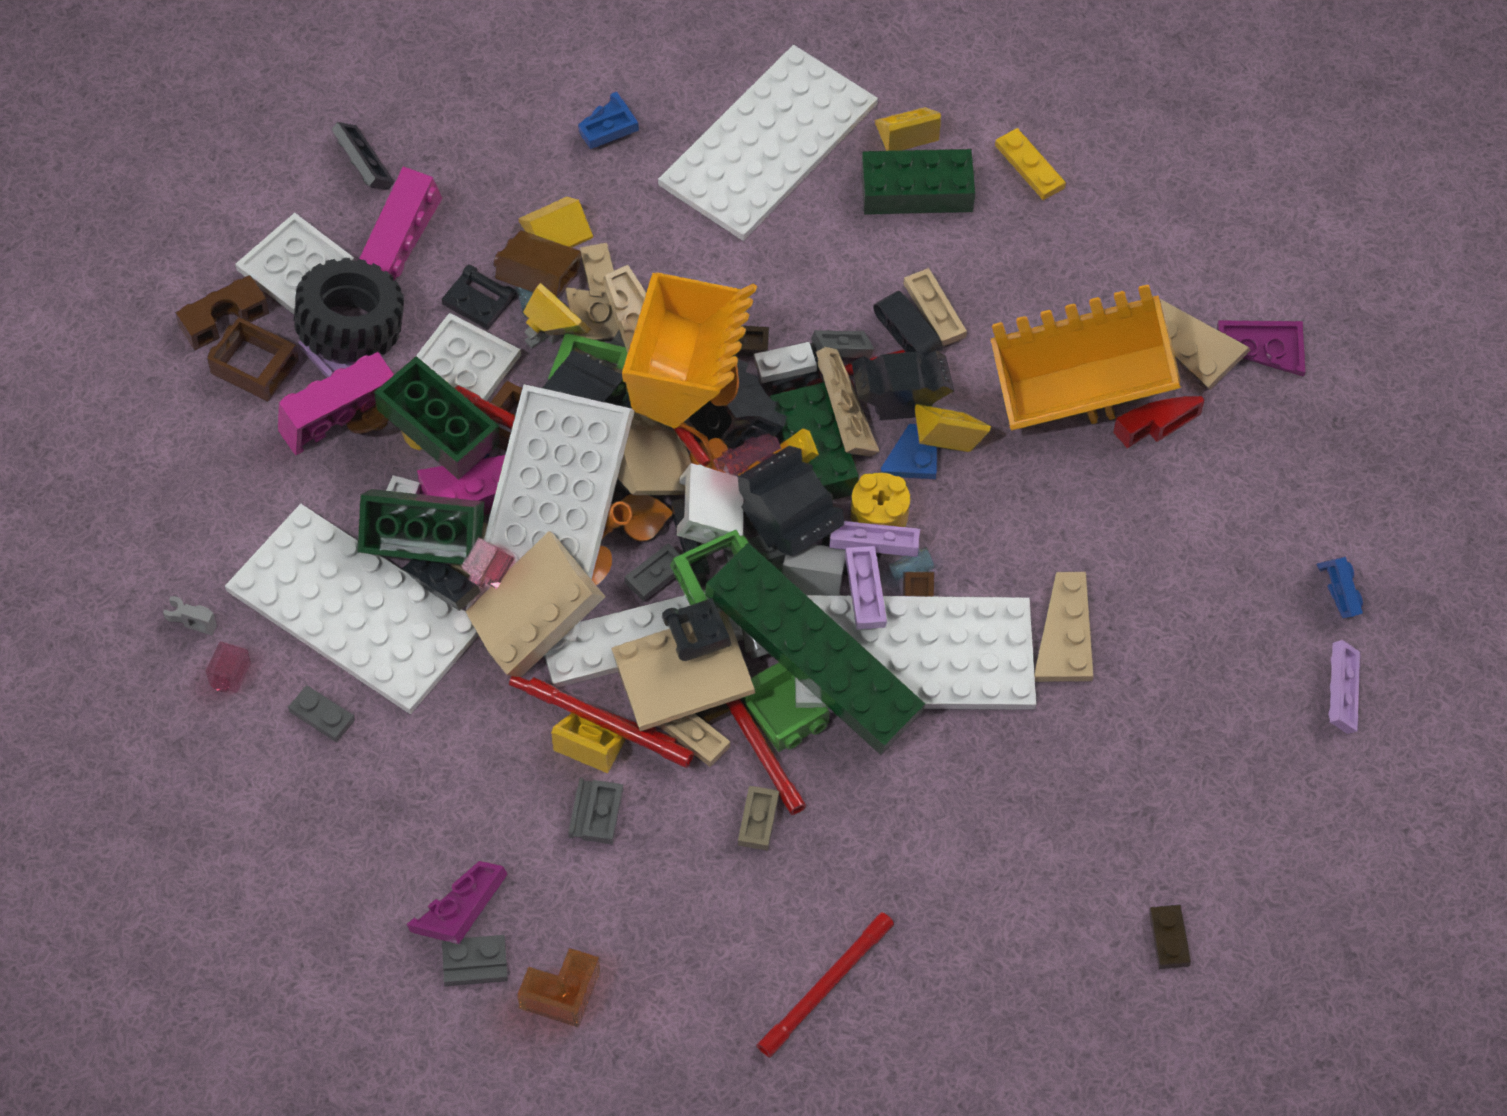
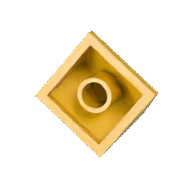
(909, 129)
(559, 222)
(949, 428)
(586, 742)

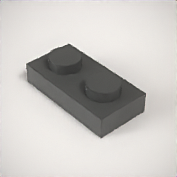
(848, 343)
(652, 573)
(321, 713)

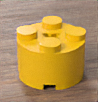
(880, 500)

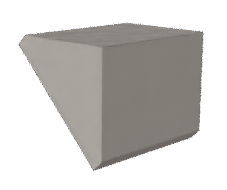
(816, 570)

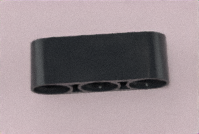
(907, 324)

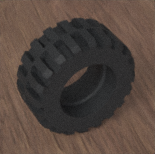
(352, 285)

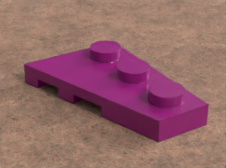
(1271, 342)
(459, 909)

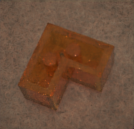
(561, 996)

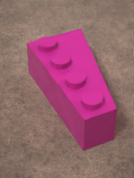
(402, 221)
(331, 401)
(477, 484)

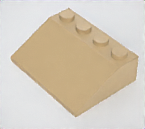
(653, 459)
(533, 606)
(667, 688)

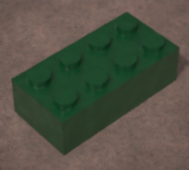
(917, 181)
(813, 411)
(437, 417)
(418, 526)

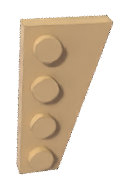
(1066, 637)

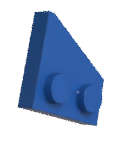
(608, 123)
(910, 458)
(1342, 588)

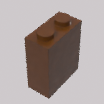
(536, 260)

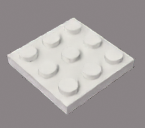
(286, 256)
(468, 356)

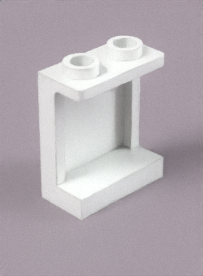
(710, 504)

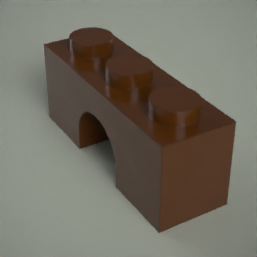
(239, 298)

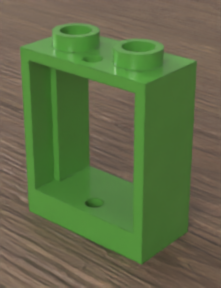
(598, 349)
(681, 564)

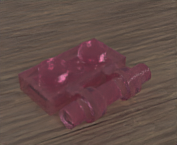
(754, 449)

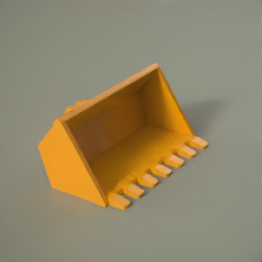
(684, 346)
(1085, 360)

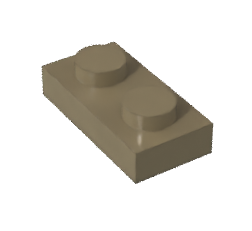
(758, 818)

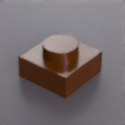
(918, 584)

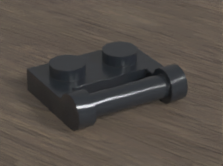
(475, 304)
(705, 624)

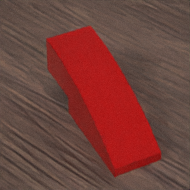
(1157, 419)

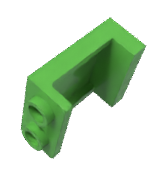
(776, 711)

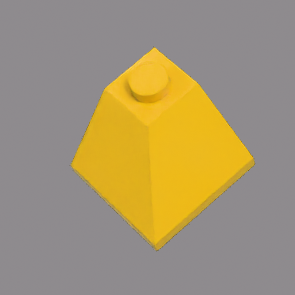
(552, 315)

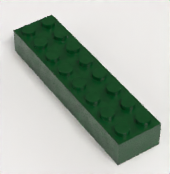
(814, 648)

